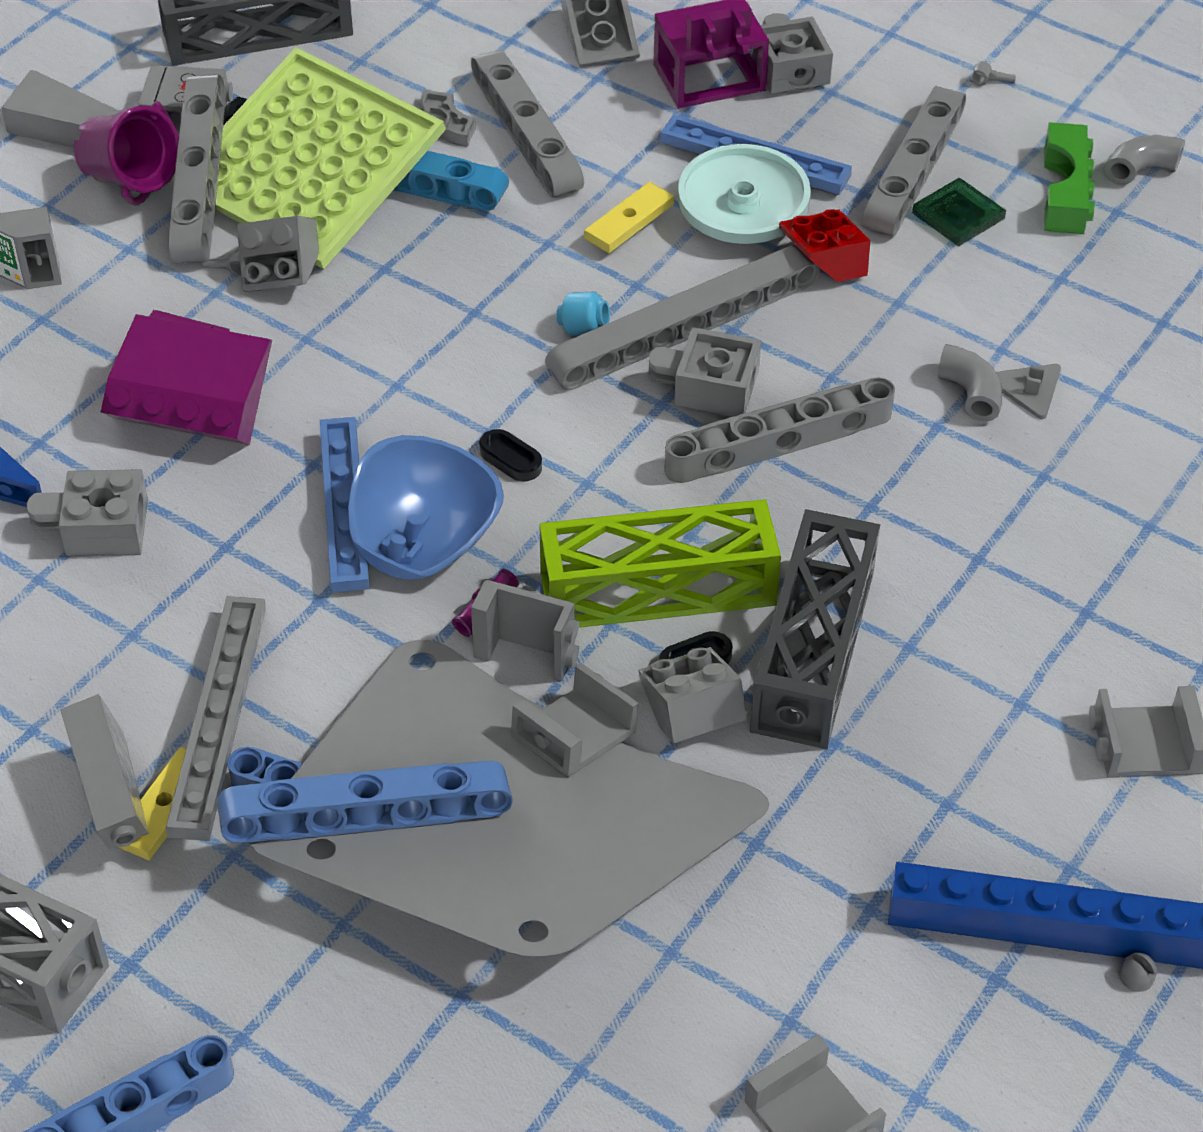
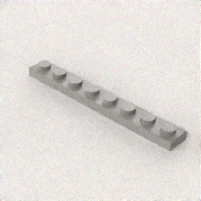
(216, 720)

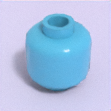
(582, 312)

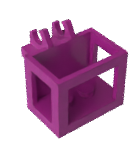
(706, 35)

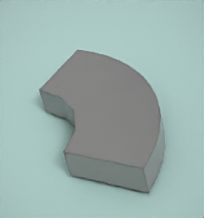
(458, 126)

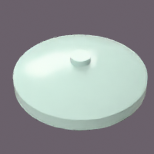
(743, 193)

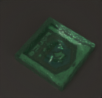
(959, 211)

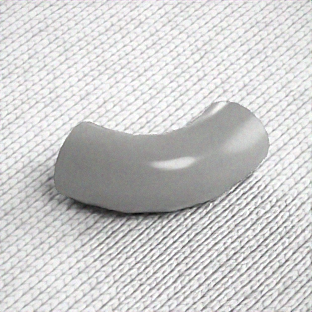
(1143, 153)
(977, 378)

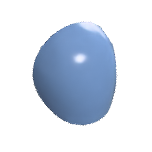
(420, 505)

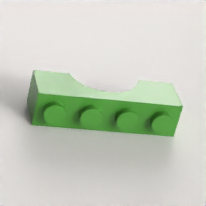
(1068, 201)

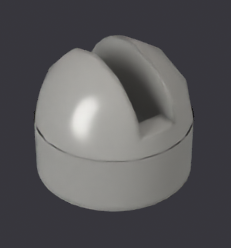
(1134, 974)

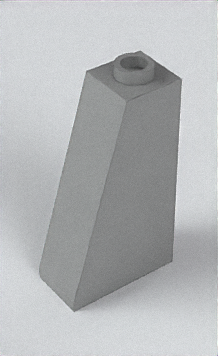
(50, 110)
(105, 771)

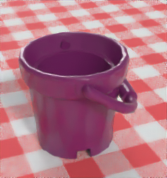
(130, 149)

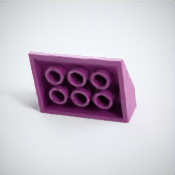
(188, 379)

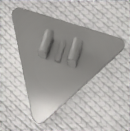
(1031, 387)

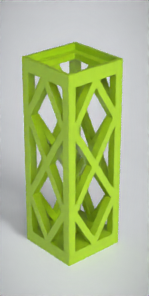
(744, 546)

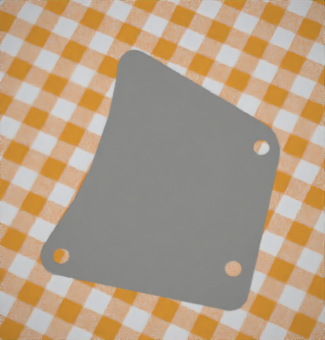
(562, 854)

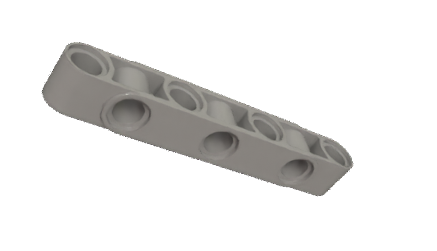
(527, 123)
(914, 161)
(197, 169)
(778, 429)

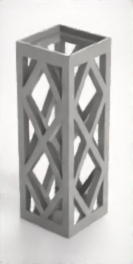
(72, 961)

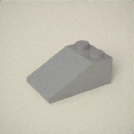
(600, 31)

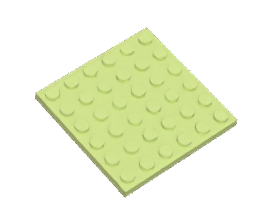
(318, 150)

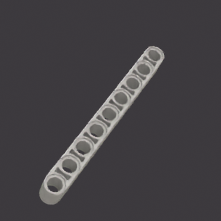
(672, 319)

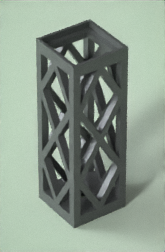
(249, 23)
(815, 703)

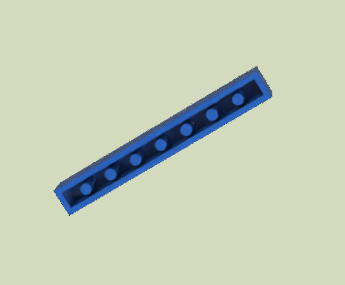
(1046, 914)

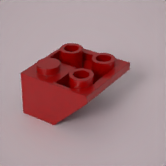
(831, 243)

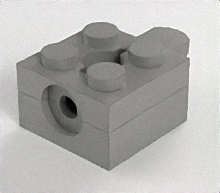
(794, 47)
(711, 373)
(82, 521)

